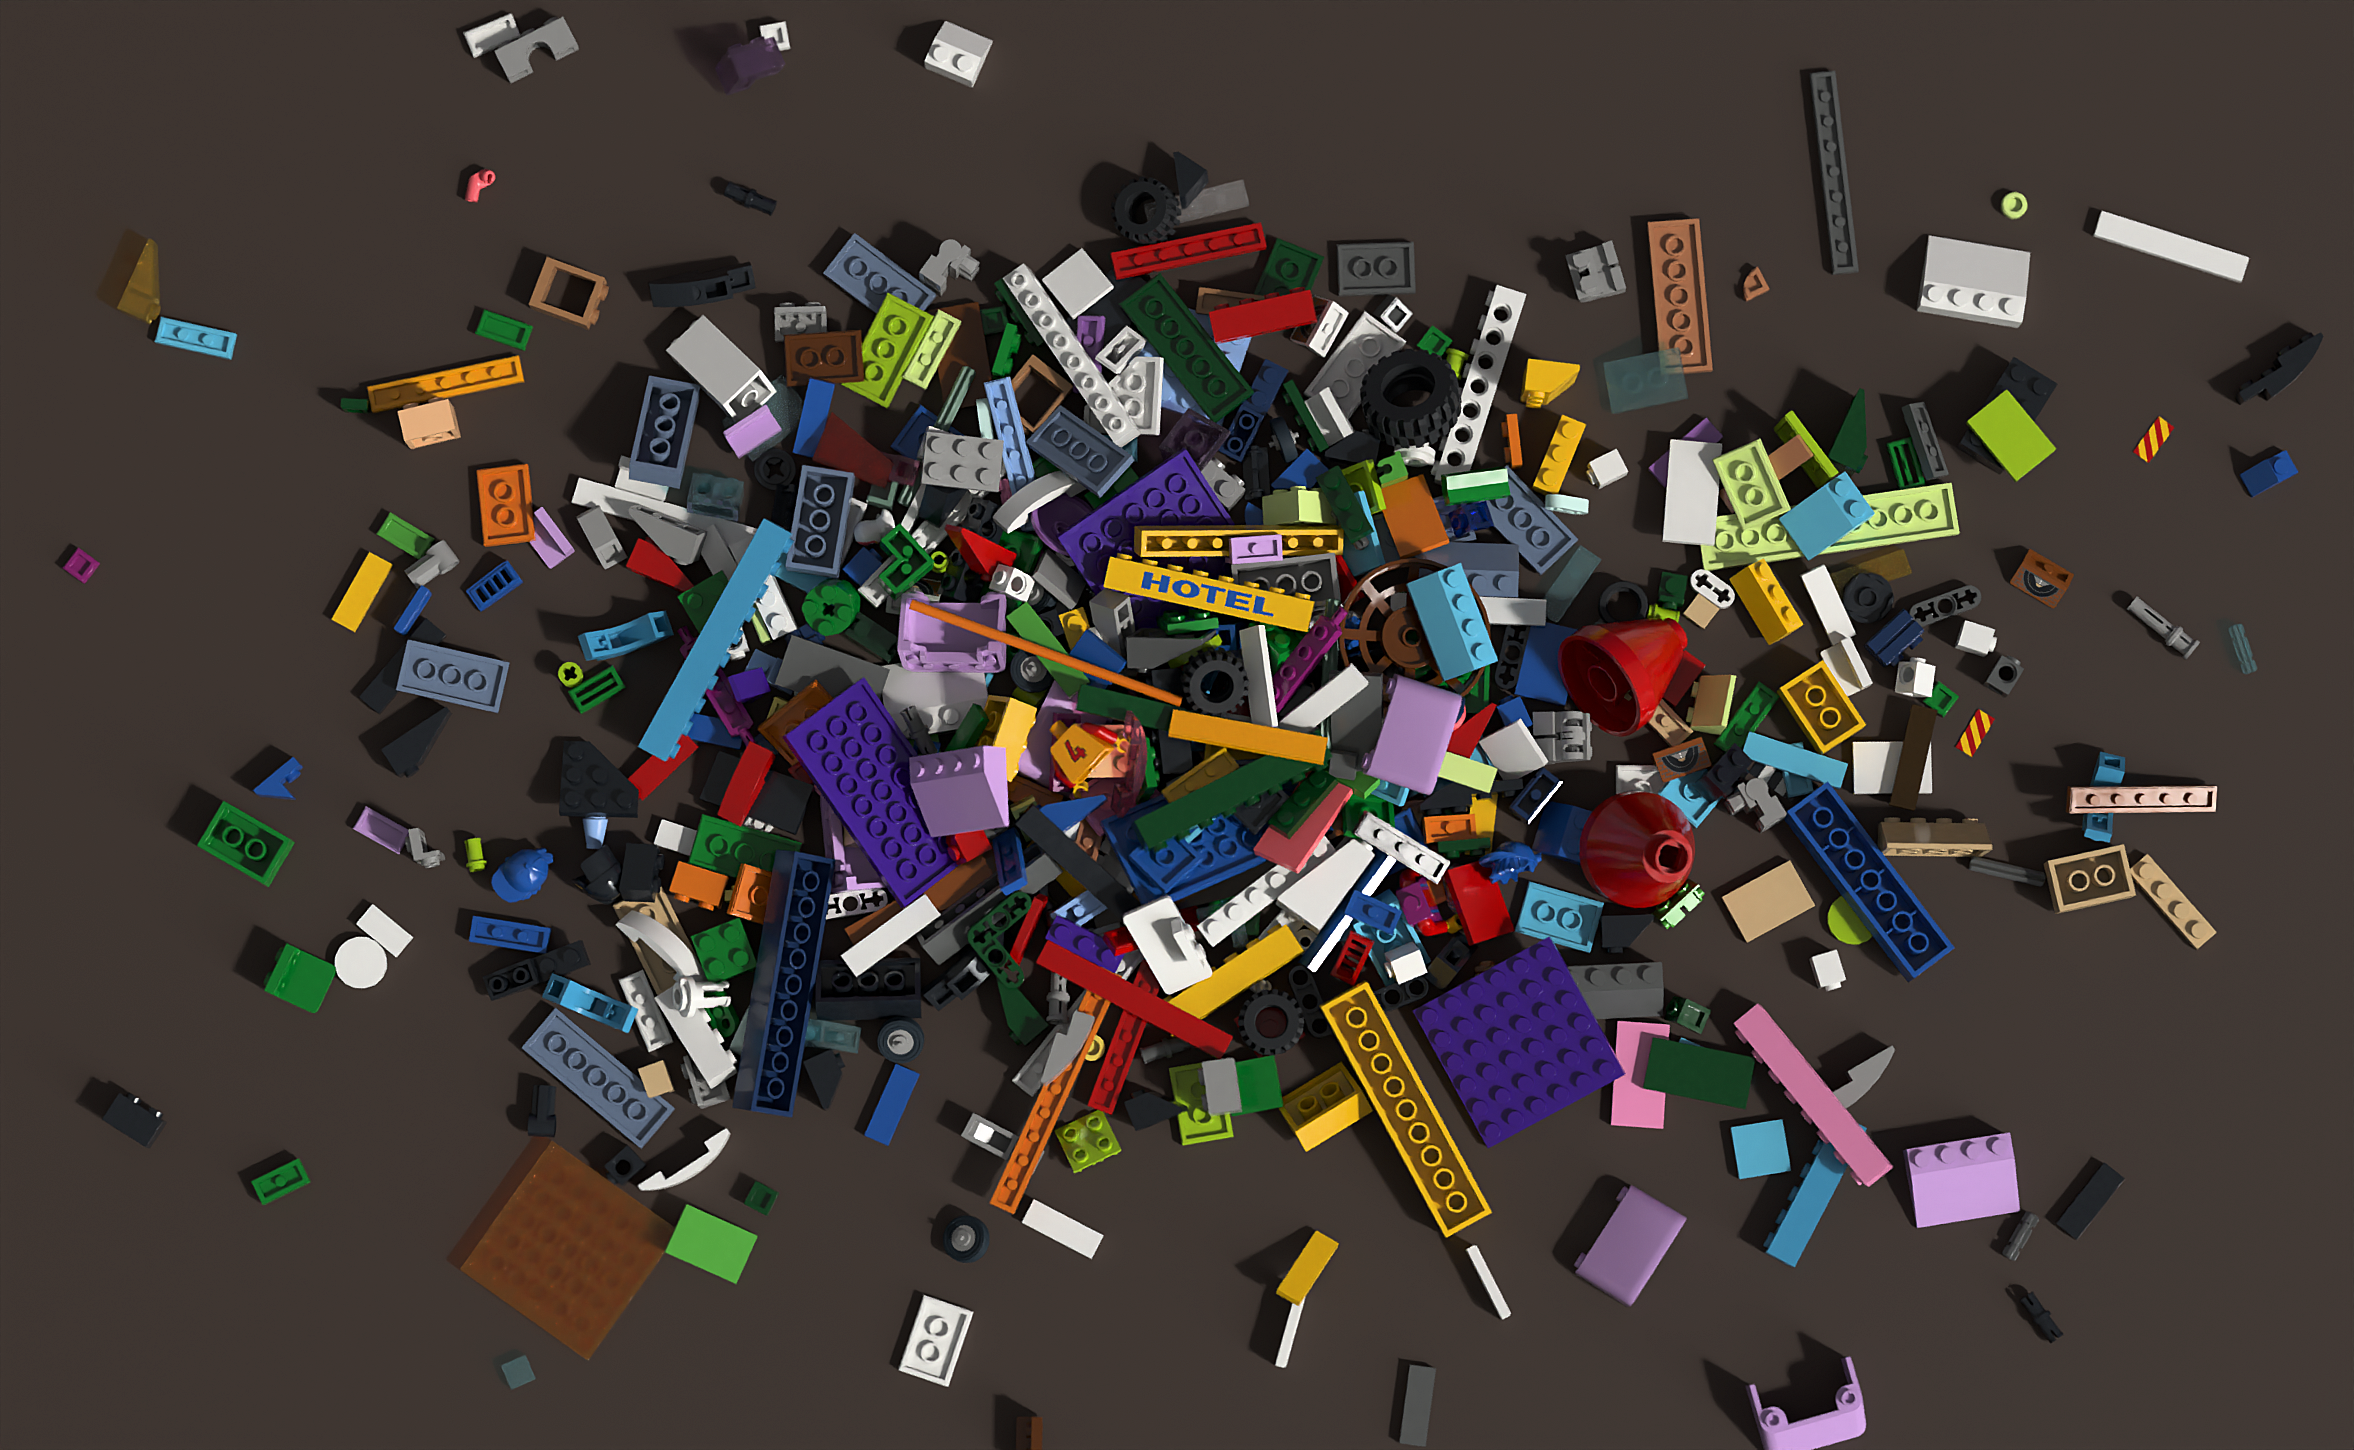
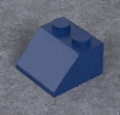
(1560, 831)

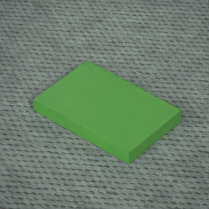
(710, 1243)

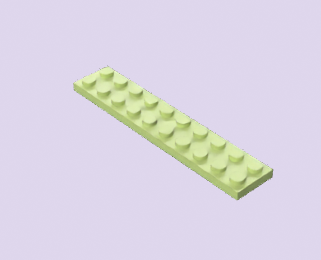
(1897, 519)

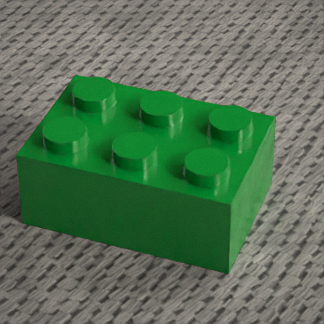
(246, 843)

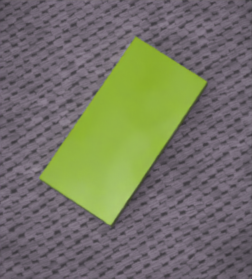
(890, 348)

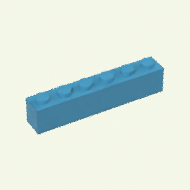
(1806, 1205)

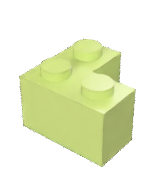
(1297, 507)

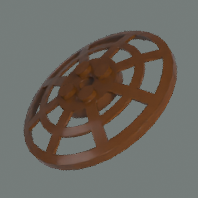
(1397, 624)

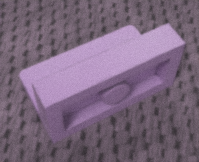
(752, 431)
(550, 541)
(1255, 549)

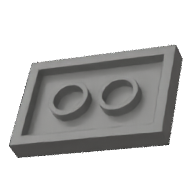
(962, 462)

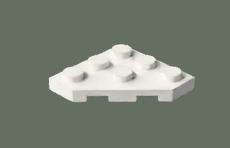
(1140, 394)

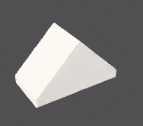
(1121, 350)

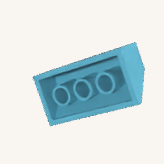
(1451, 622)

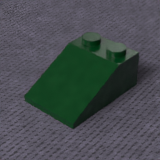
(1851, 440)

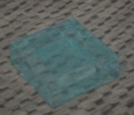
(518, 1372)

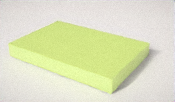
(1751, 484)

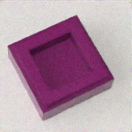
(81, 565)

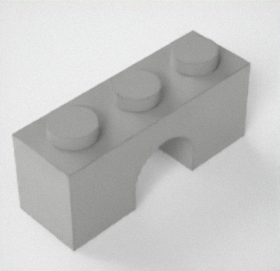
(515, 55)

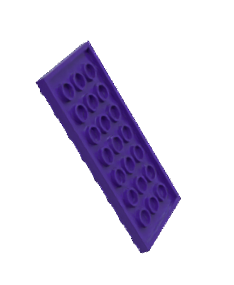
(864, 775)

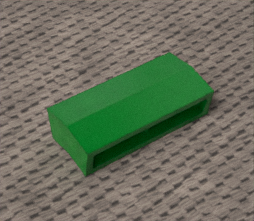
(1475, 486)

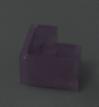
(748, 63)

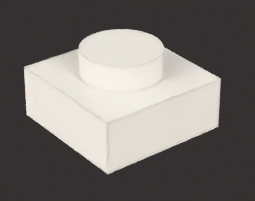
(779, 32)

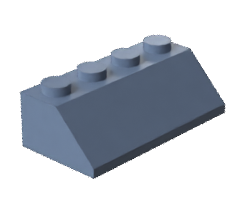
(1487, 566)

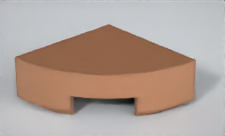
(1754, 285)

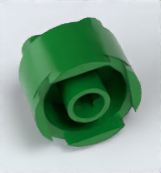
(819, 613)

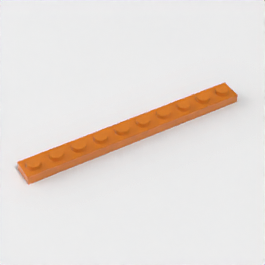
(1044, 1117)

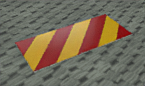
(2153, 439)
(1975, 732)

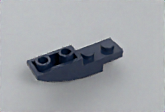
(1254, 410)

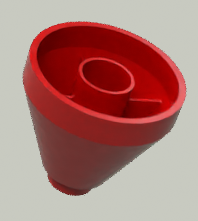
(1612, 658)
(1637, 849)

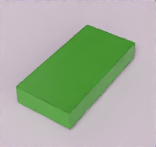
(405, 536)

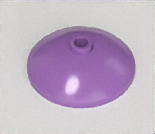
(1056, 517)

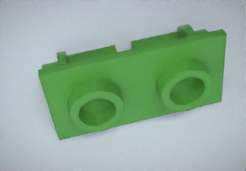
(1669, 911)

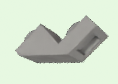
(601, 537)

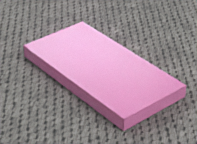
(1630, 1102)

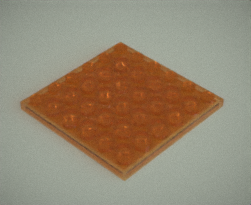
(569, 1250)

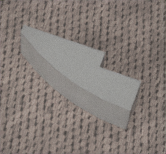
(1067, 1046)
(1863, 1077)
(991, 1137)

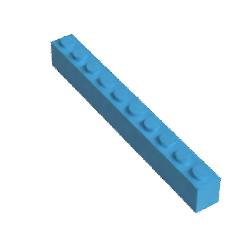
(716, 639)

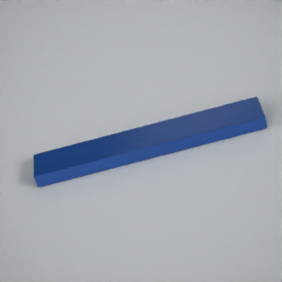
(1338, 921)

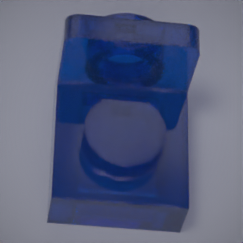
(1470, 518)

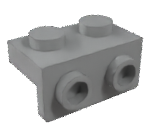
(799, 320)
(417, 846)
(700, 1091)

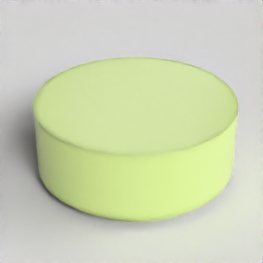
(2013, 205)

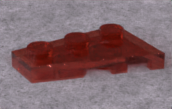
(849, 452)

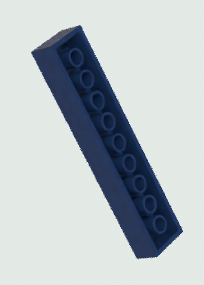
(784, 983)

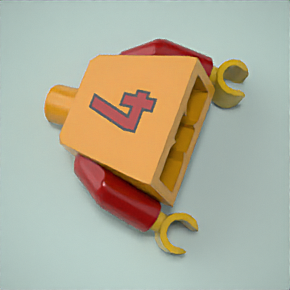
(1081, 751)

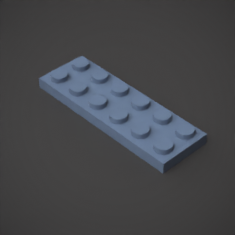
(597, 1078)

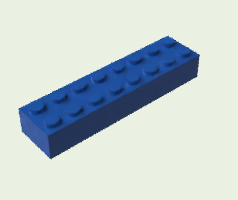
(1868, 882)

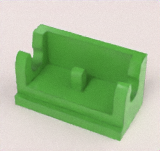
(1394, 470)

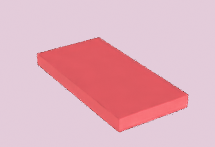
(1295, 851)

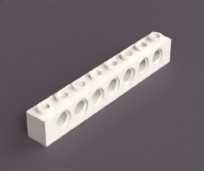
(1512, 303)
(1072, 355)

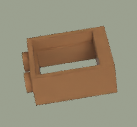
(543, 286)
(1052, 378)

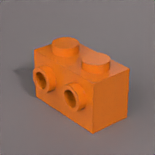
(699, 885)

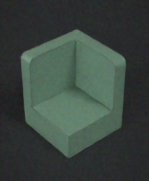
(882, 497)

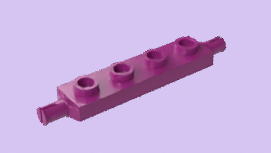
(1306, 657)
(722, 698)

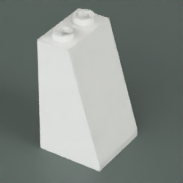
(721, 369)
(1324, 888)

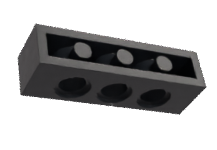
(959, 581)

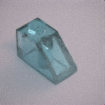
(832, 1036)

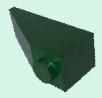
(1021, 1016)

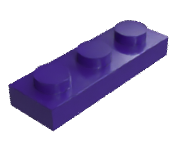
(1082, 942)

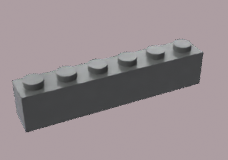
(949, 931)

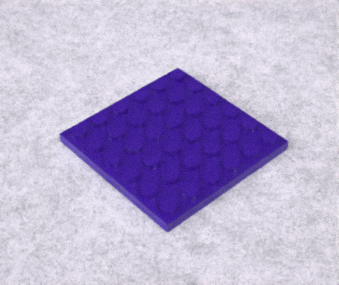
(1165, 496)
(1519, 1042)

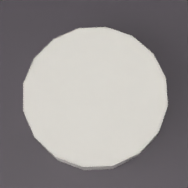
(361, 962)

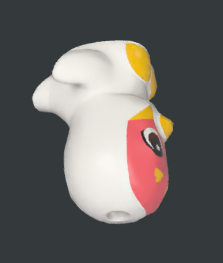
(872, 531)

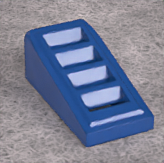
(499, 593)

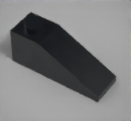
(414, 746)

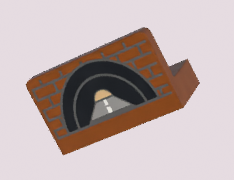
(2041, 578)
(1681, 760)

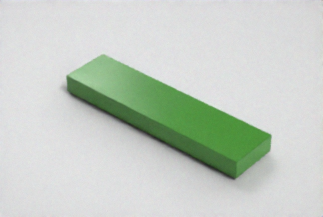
(1033, 629)

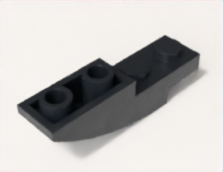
(702, 288)
(2288, 365)
(1459, 797)
(536, 970)
(966, 973)

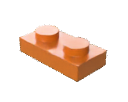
(1513, 451)
(1449, 828)

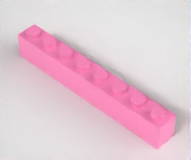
(1813, 1095)

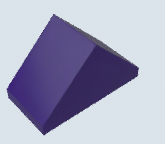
(749, 685)

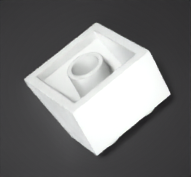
(957, 54)

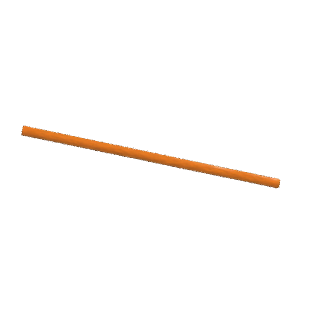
(1046, 653)

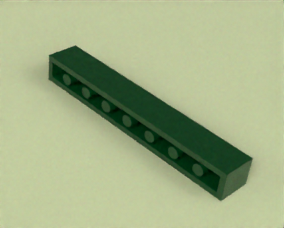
(1221, 798)

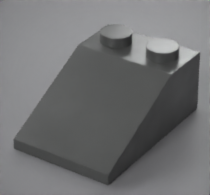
(1153, 647)

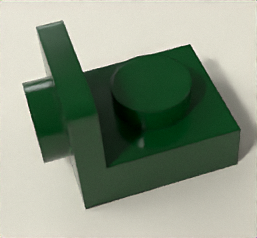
(1671, 590)
(1687, 1014)

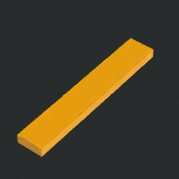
(445, 384)
(1248, 737)

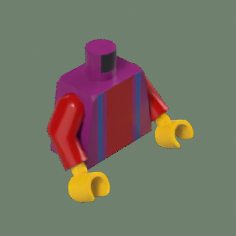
(1421, 907)

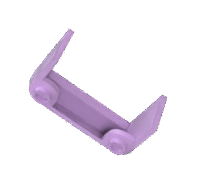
(1816, 1431)

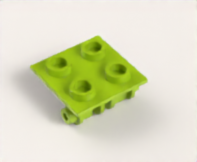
(1088, 1140)

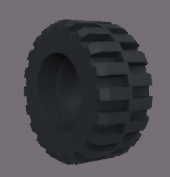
(1417, 423)

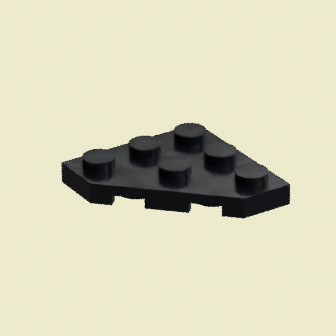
(594, 785)

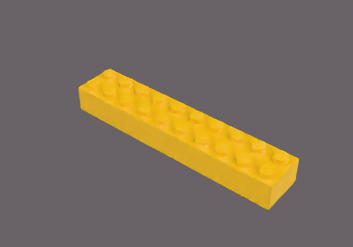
(1405, 1109)

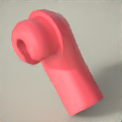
(477, 182)

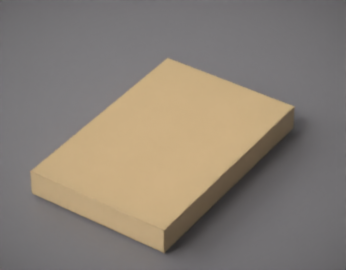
(1768, 901)

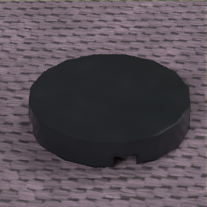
(1867, 597)

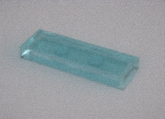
(1570, 583)

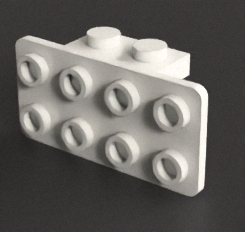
(1168, 944)

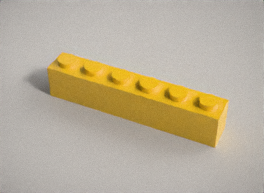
(1239, 972)

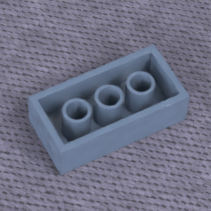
(664, 432)
(820, 521)

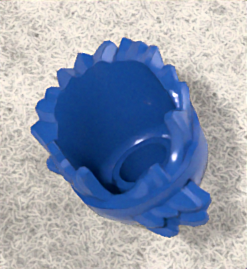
(1510, 860)
(522, 874)

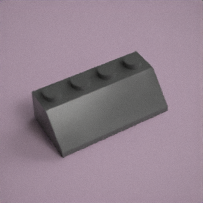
(1621, 989)

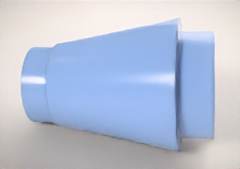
(594, 831)

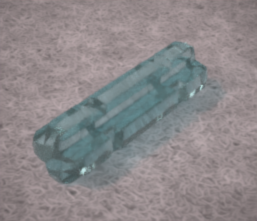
(2242, 649)

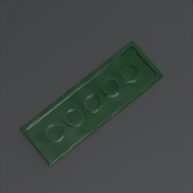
(1186, 348)

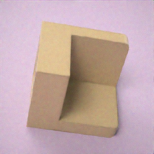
(656, 1079)

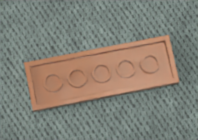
(1680, 292)

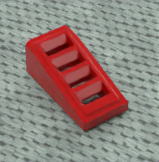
(1344, 973)

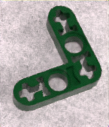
(990, 942)

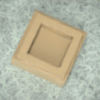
(1701, 611)

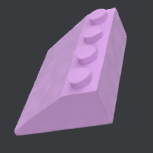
(961, 789)
(1962, 1180)

